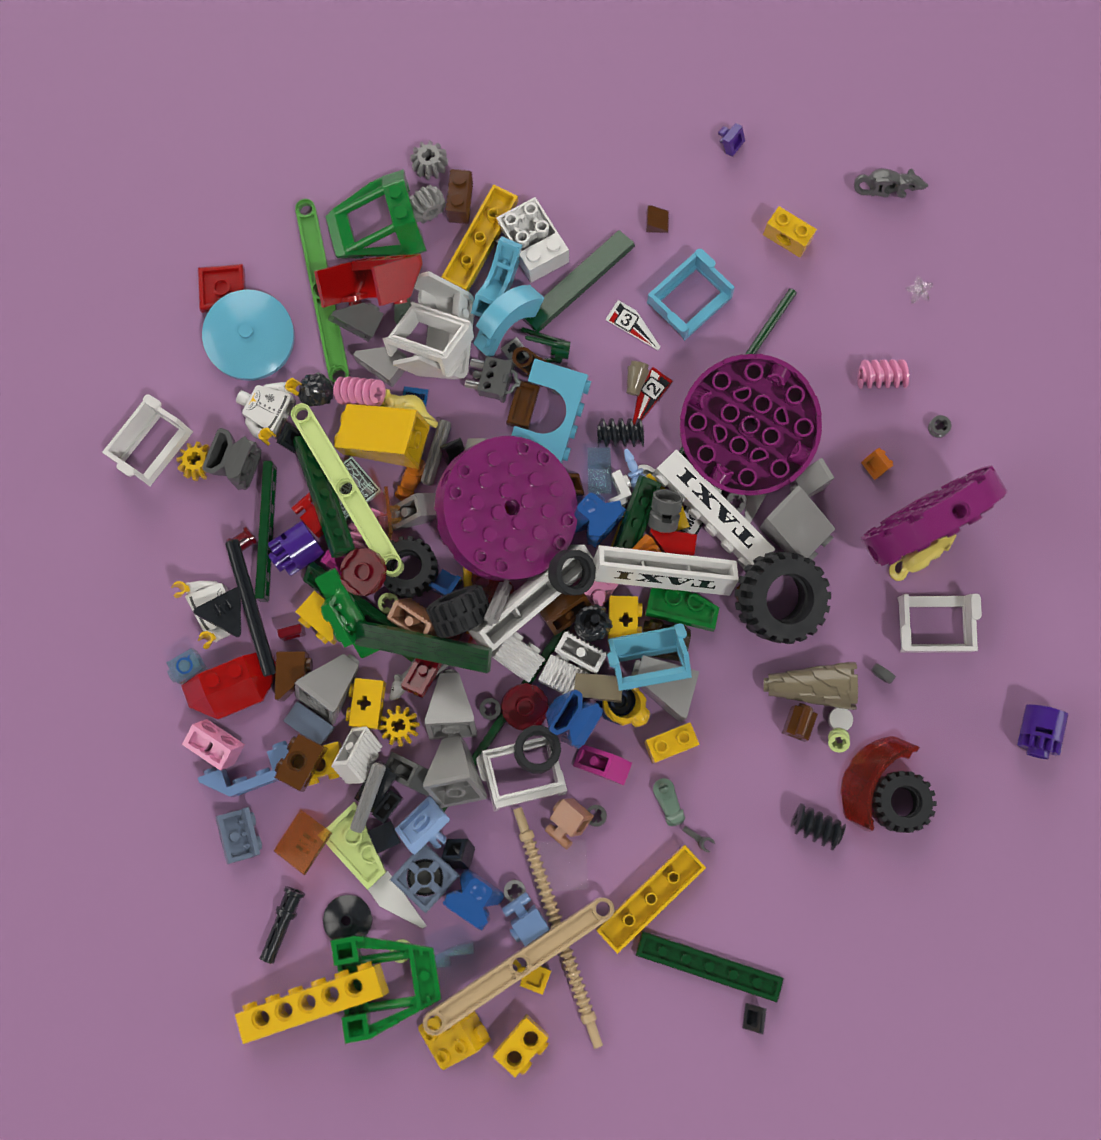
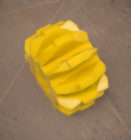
(189, 457)
(401, 734)

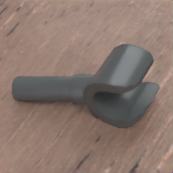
(698, 838)

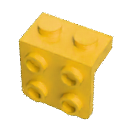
(456, 1042)

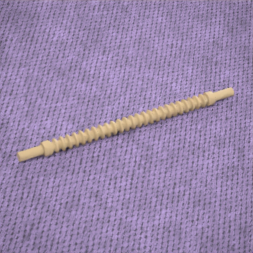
(588, 1017)

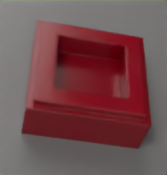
(291, 632)

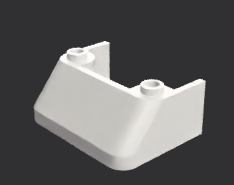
(450, 299)

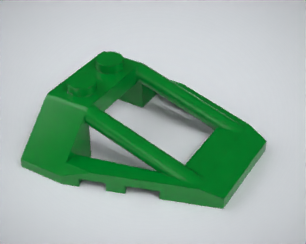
(404, 223)
(424, 974)

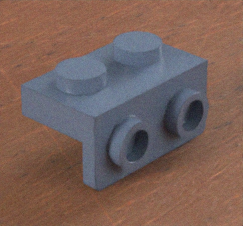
(238, 835)

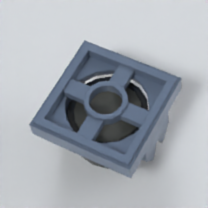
(424, 877)

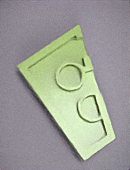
(355, 849)

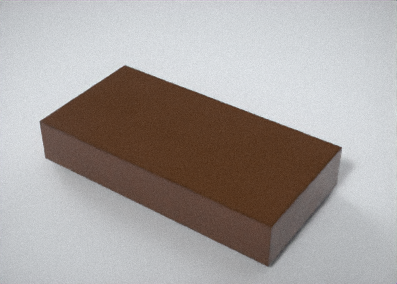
(523, 405)

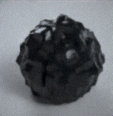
(315, 390)
(592, 623)

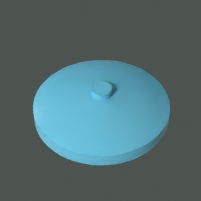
(248, 335)

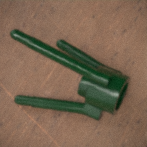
(559, 347)

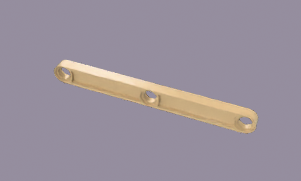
(504, 975)

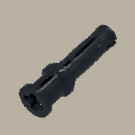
(285, 913)

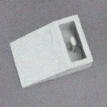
(541, 243)

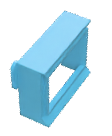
(705, 265)
(650, 644)

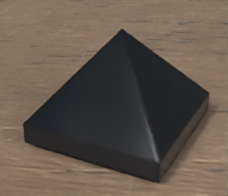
(287, 436)
(452, 450)
(754, 1018)

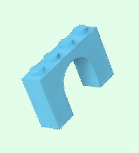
(571, 387)

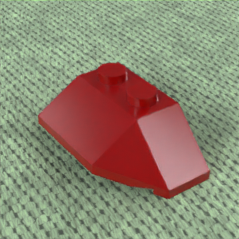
(228, 687)

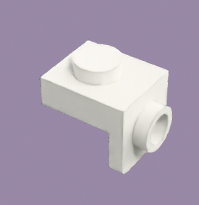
(622, 487)

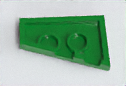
(682, 608)

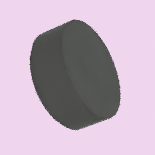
(883, 674)

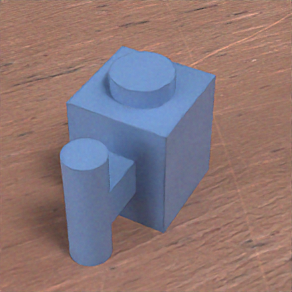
(528, 923)

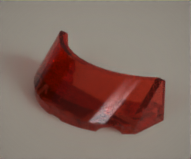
(863, 774)

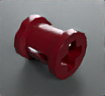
(246, 533)

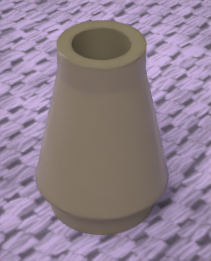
(636, 377)

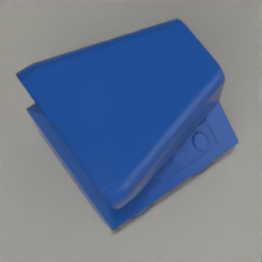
(597, 517)
(573, 718)
(473, 899)

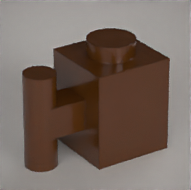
(800, 722)

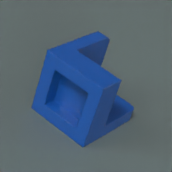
(446, 583)

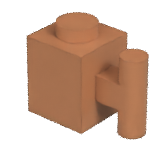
(571, 821)

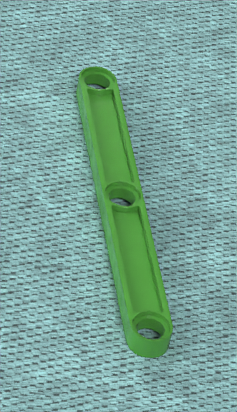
(315, 260)

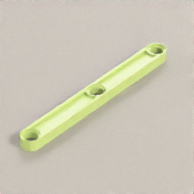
(339, 475)

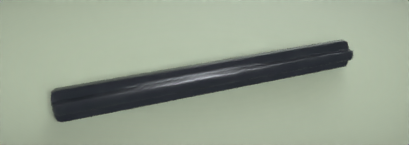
(251, 607)

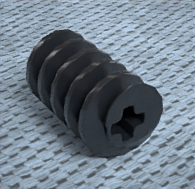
(620, 432)
(818, 826)

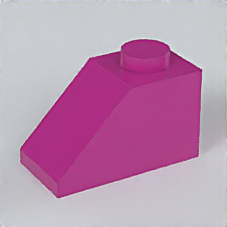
(602, 764)

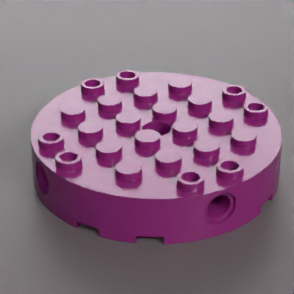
(759, 390)
(474, 515)
(935, 516)

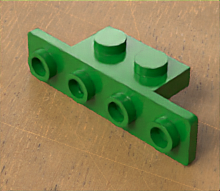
(341, 611)

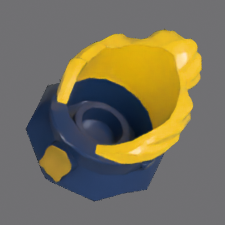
(630, 710)

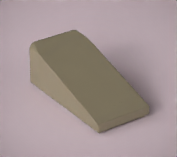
(598, 687)

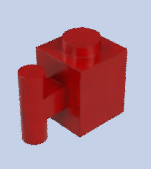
(310, 517)

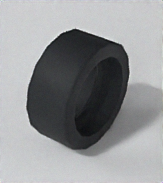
(588, 572)
(531, 767)

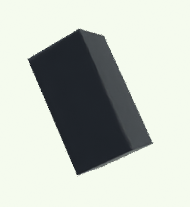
(387, 806)

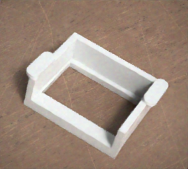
(448, 358)
(136, 429)
(971, 612)
(487, 774)

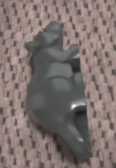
(887, 181)

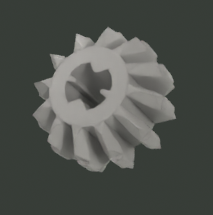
(421, 158)
(427, 203)

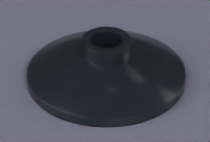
(349, 906)

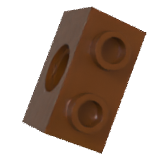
(313, 755)

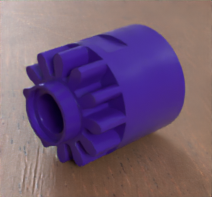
(294, 549)
(1042, 731)

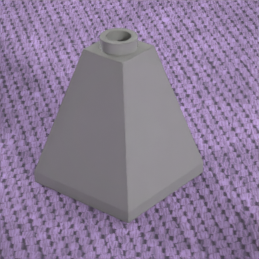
(328, 687)
(449, 709)
(453, 774)

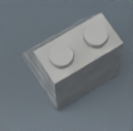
(798, 525)
(671, 696)

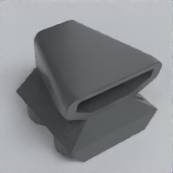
(233, 459)

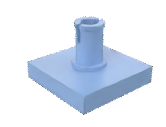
(423, 826)

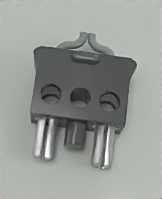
(500, 380)

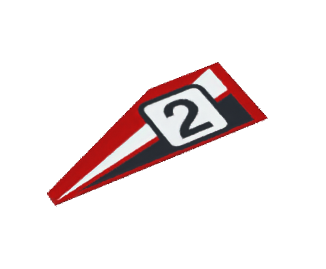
(652, 390)

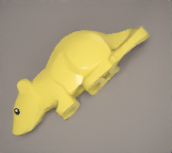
(408, 402)
(919, 560)

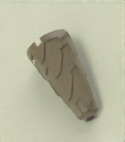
(818, 685)

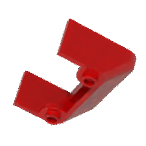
(382, 277)

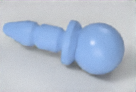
(633, 467)

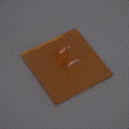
(387, 511)
(303, 842)

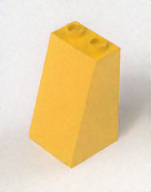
(382, 434)

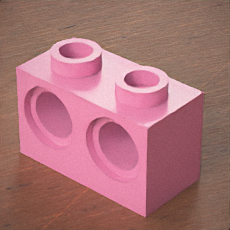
(213, 744)

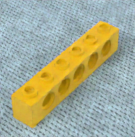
(254, 1027)

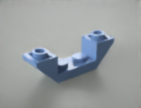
(220, 781)

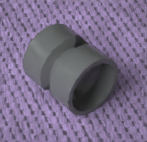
(665, 510)

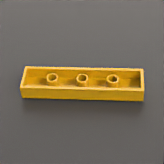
(479, 238)
(651, 898)

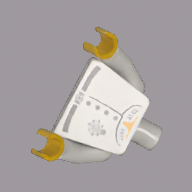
(268, 408)
(198, 594)

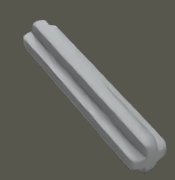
(435, 453)
(498, 603)
(367, 797)

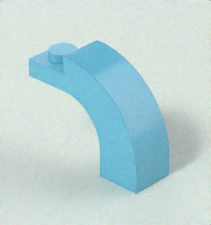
(500, 275)
(503, 313)

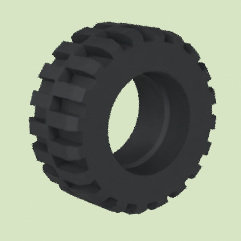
(810, 604)

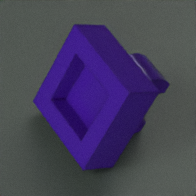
(732, 138)

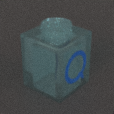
(185, 666)

